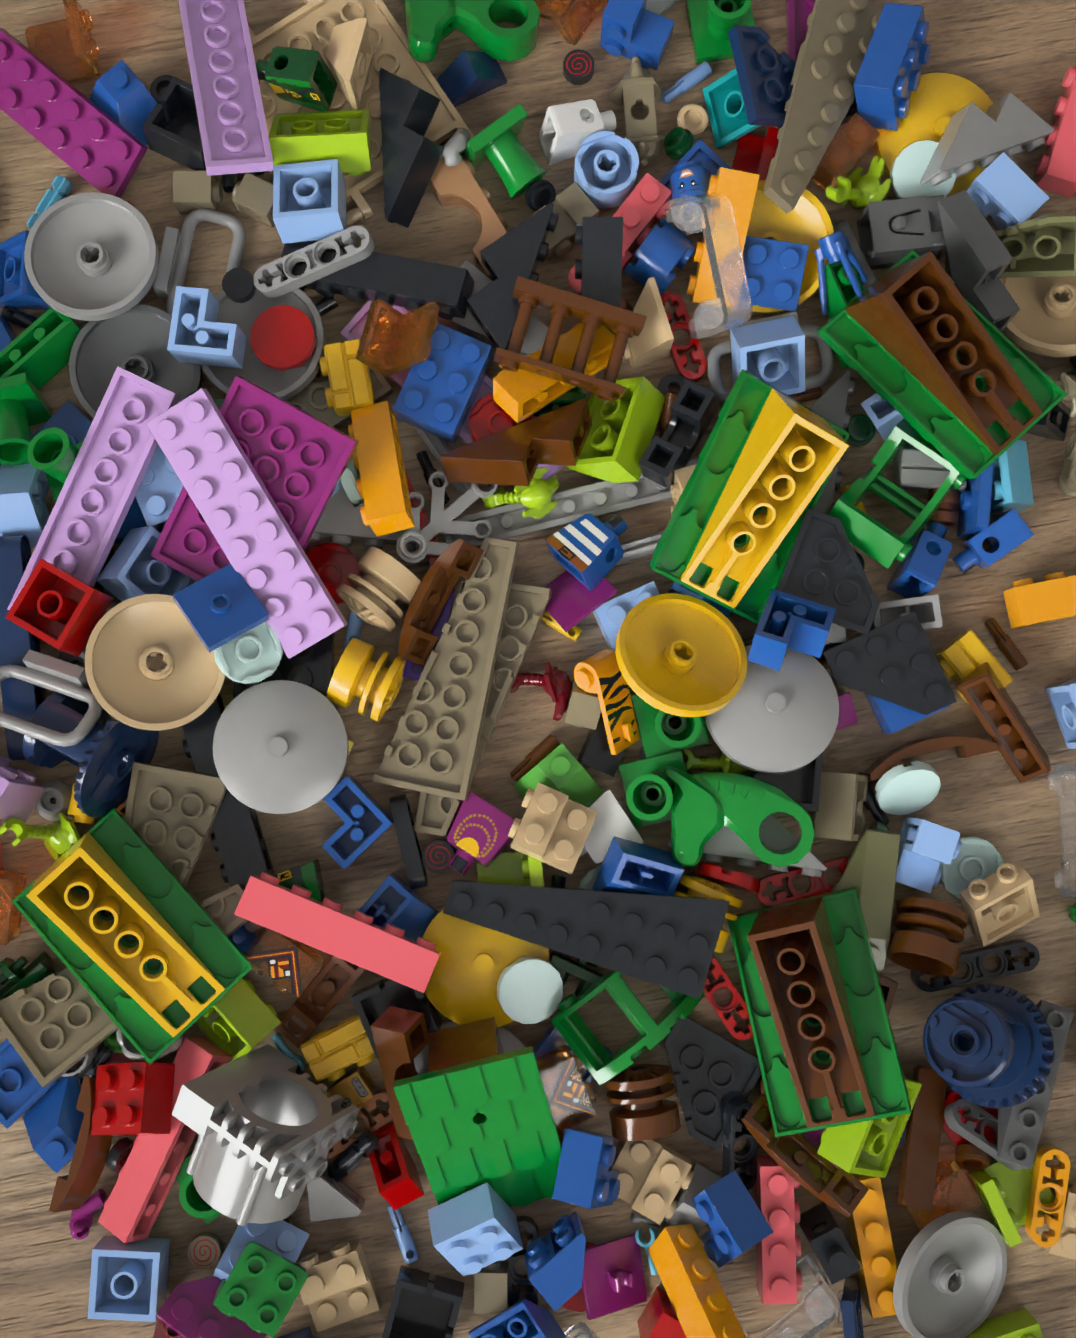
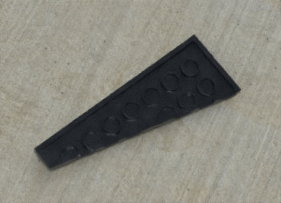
(632, 933)

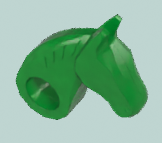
(434, 20)
(733, 800)

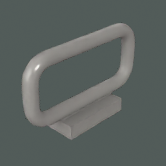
(177, 248)
(814, 381)
(57, 677)

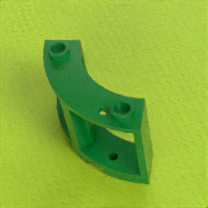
(868, 533)
(651, 1031)

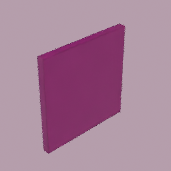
(573, 601)
(613, 1277)

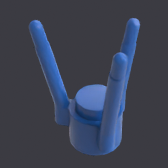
(836, 248)

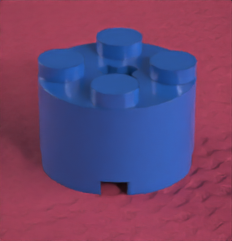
(659, 255)

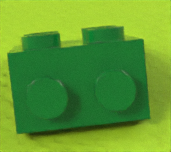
(260, 1288)

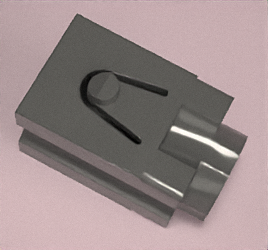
(898, 226)

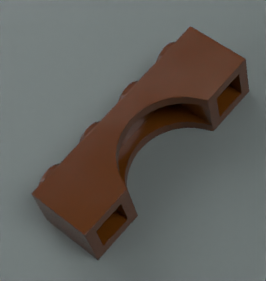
(398, 1040)

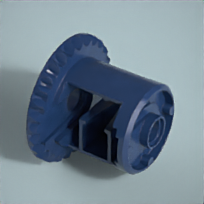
(102, 756)
(990, 1045)

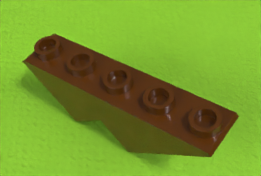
(515, 452)

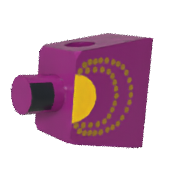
(478, 834)

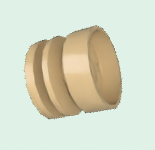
(377, 592)

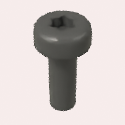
(636, 1217)

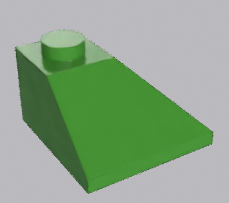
(562, 773)

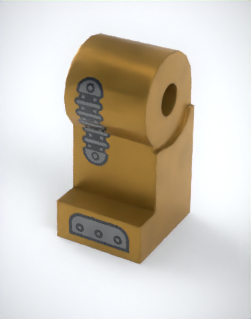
(354, 1087)

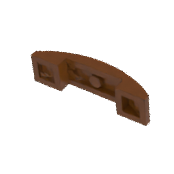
(430, 598)
(963, 745)
(318, 1000)
(88, 1158)
(803, 1163)

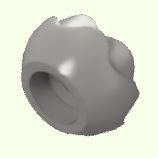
(57, 790)

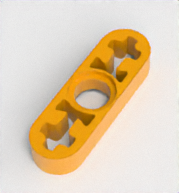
(1056, 1208)

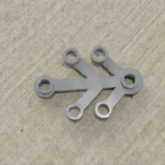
(441, 521)

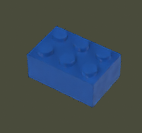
(892, 66)
(445, 384)

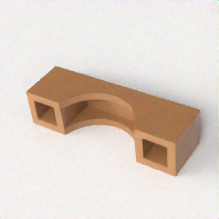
(459, 188)

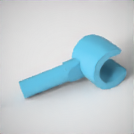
(284, 1049)
(639, 1239)

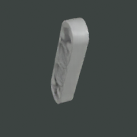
(312, 256)

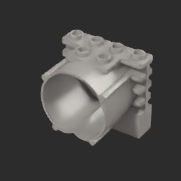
(260, 1134)

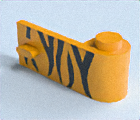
(603, 677)

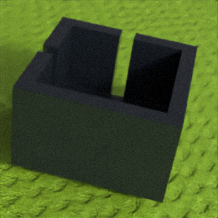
(182, 137)
(800, 784)
(376, 998)
(423, 1306)

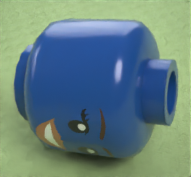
(689, 179)

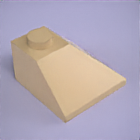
(350, 58)
(656, 337)

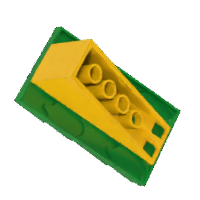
(748, 497)
(152, 954)

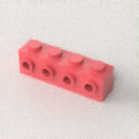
(639, 214)
(777, 1253)

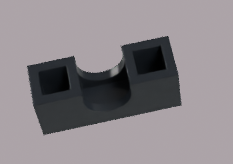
(689, 420)

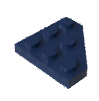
(762, 75)

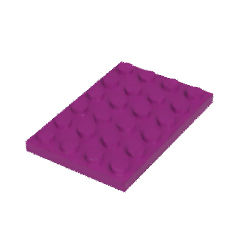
(295, 459)

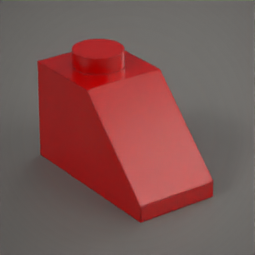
(395, 1169)

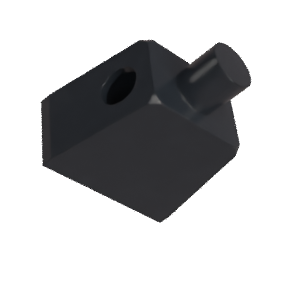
(829, 1244)

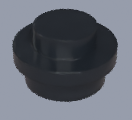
(539, 194)

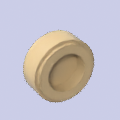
(694, 119)

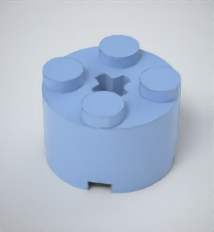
(620, 161)

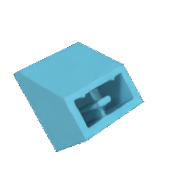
(1012, 480)

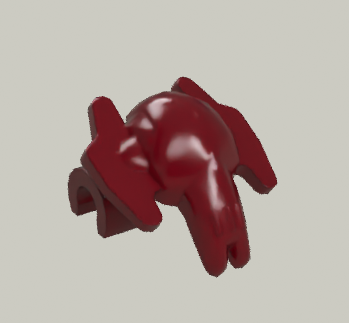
(555, 683)

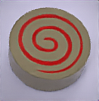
(205, 1250)

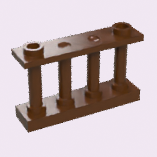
(593, 316)

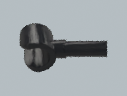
(230, 180)

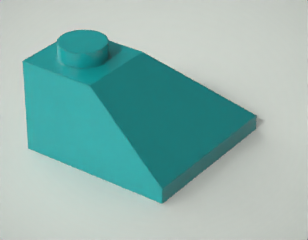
(727, 110)

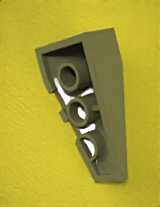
(1039, 247)
(873, 873)

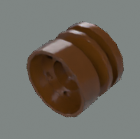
(927, 936)
(642, 1101)

